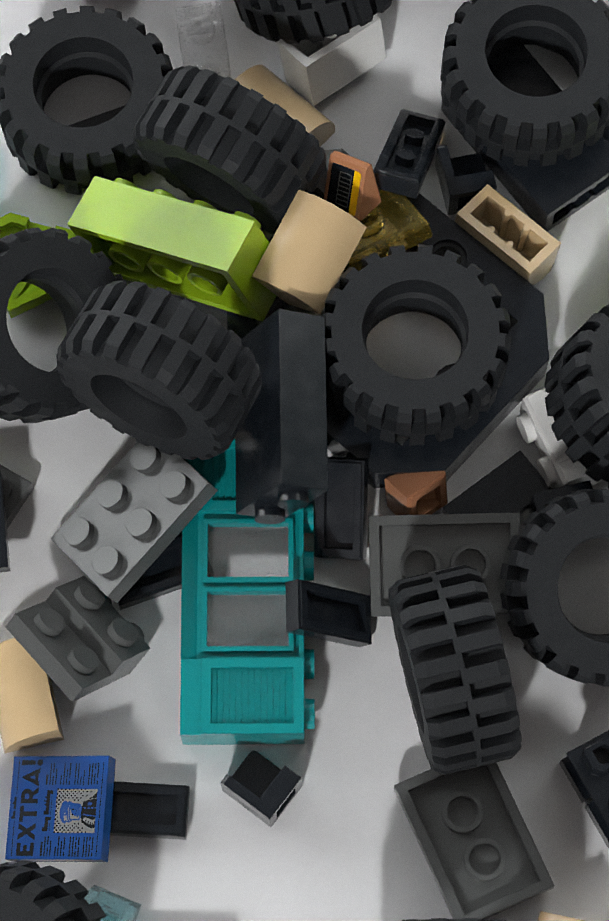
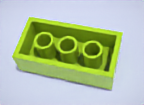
(176, 245)

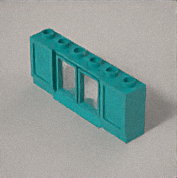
(236, 658)

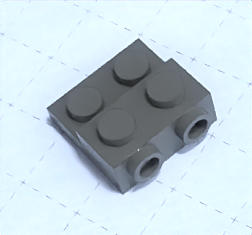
(79, 638)

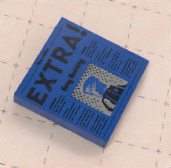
(60, 809)

